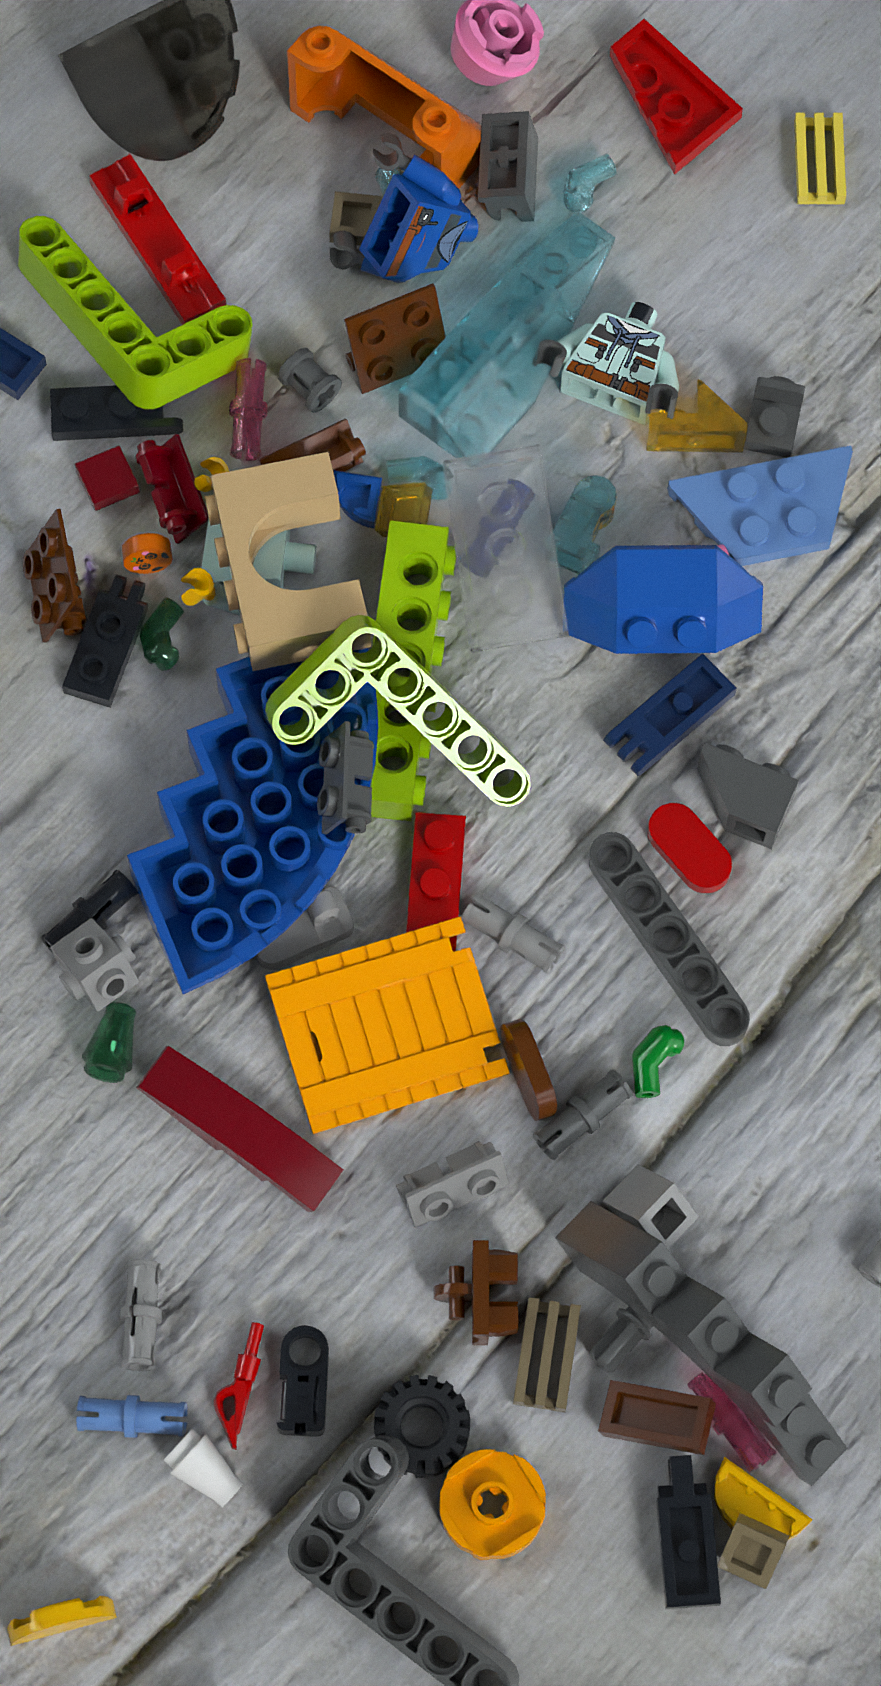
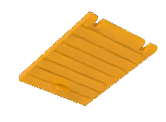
(389, 1023)

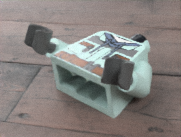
(616, 364)

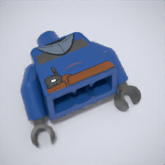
(414, 224)

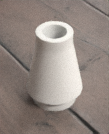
(203, 1468)

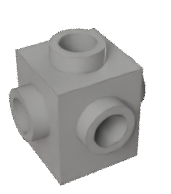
(99, 974)

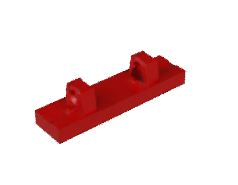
(157, 240)

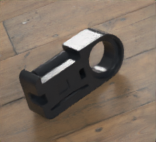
(306, 1387)

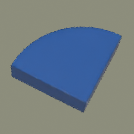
(359, 496)

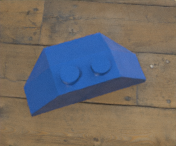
(664, 600)

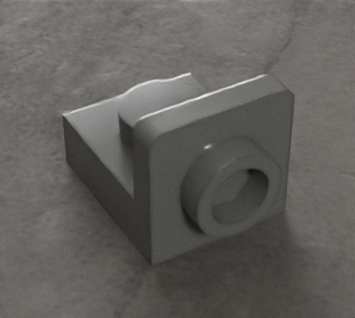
(774, 416)

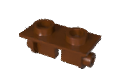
(336, 439)

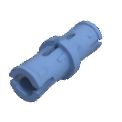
(132, 1416)

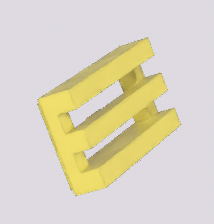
(819, 126)

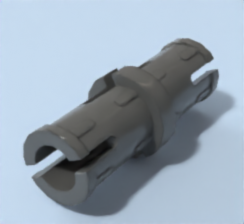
(582, 1114)

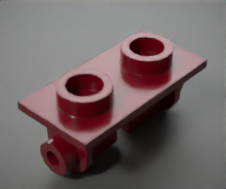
(175, 493)

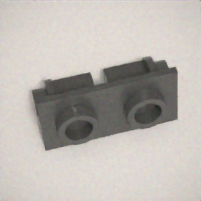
(344, 759)

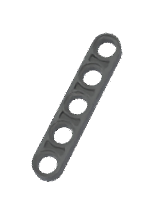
(675, 962)

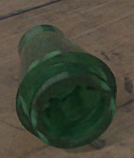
(111, 1046)

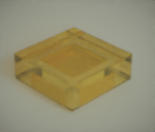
(403, 504)

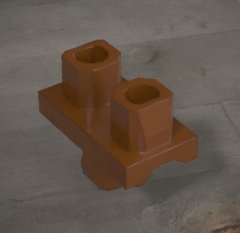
(488, 1268)

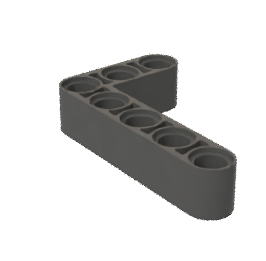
(387, 1584)

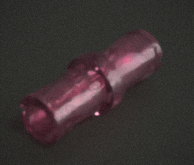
(248, 409)
(734, 1425)

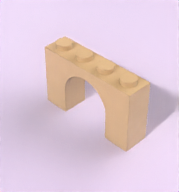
(252, 508)

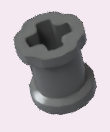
(309, 380)

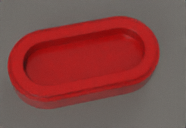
(689, 848)

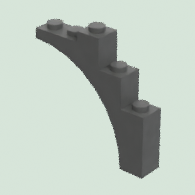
(707, 1331)

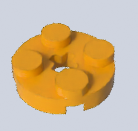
(500, 1474)

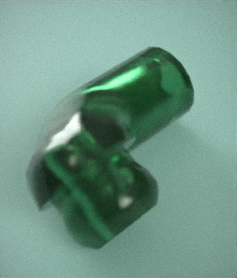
(156, 637)

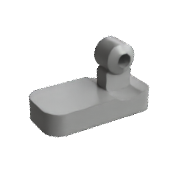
(317, 927)

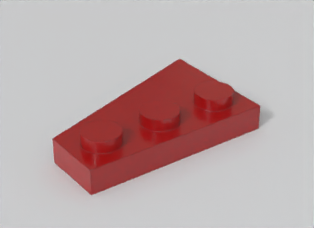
(672, 94)

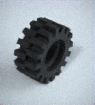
(434, 1396)

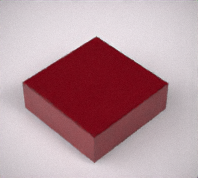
(107, 478)

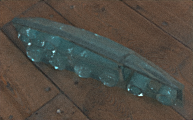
(483, 369)

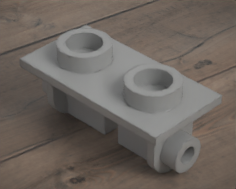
(474, 1175)

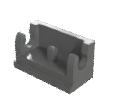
(508, 164)

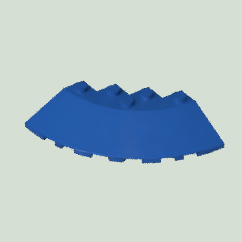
(244, 831)

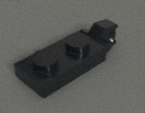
(687, 1539)

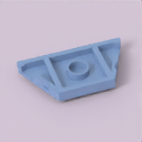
(769, 506)

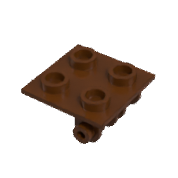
(394, 337)
(53, 580)

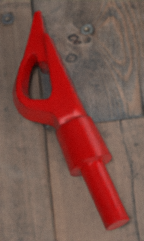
(240, 1389)

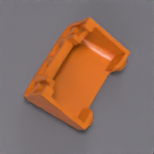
(337, 72)

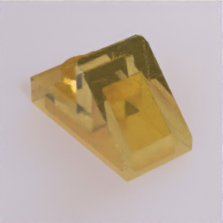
(709, 429)

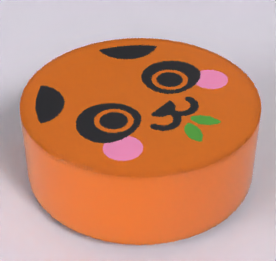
(147, 553)

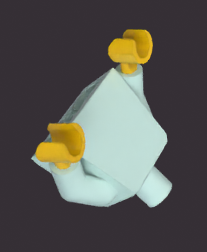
(270, 562)

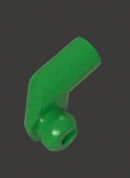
(649, 1054)

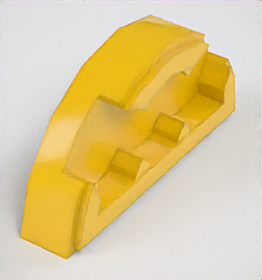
(741, 1493)
(60, 1618)

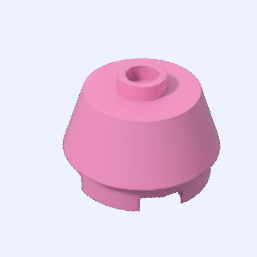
(495, 40)

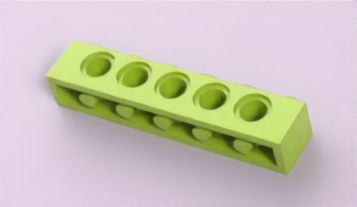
(409, 551)

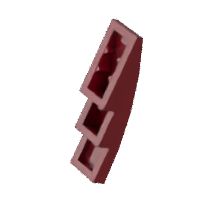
(239, 1128)

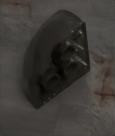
(159, 76)

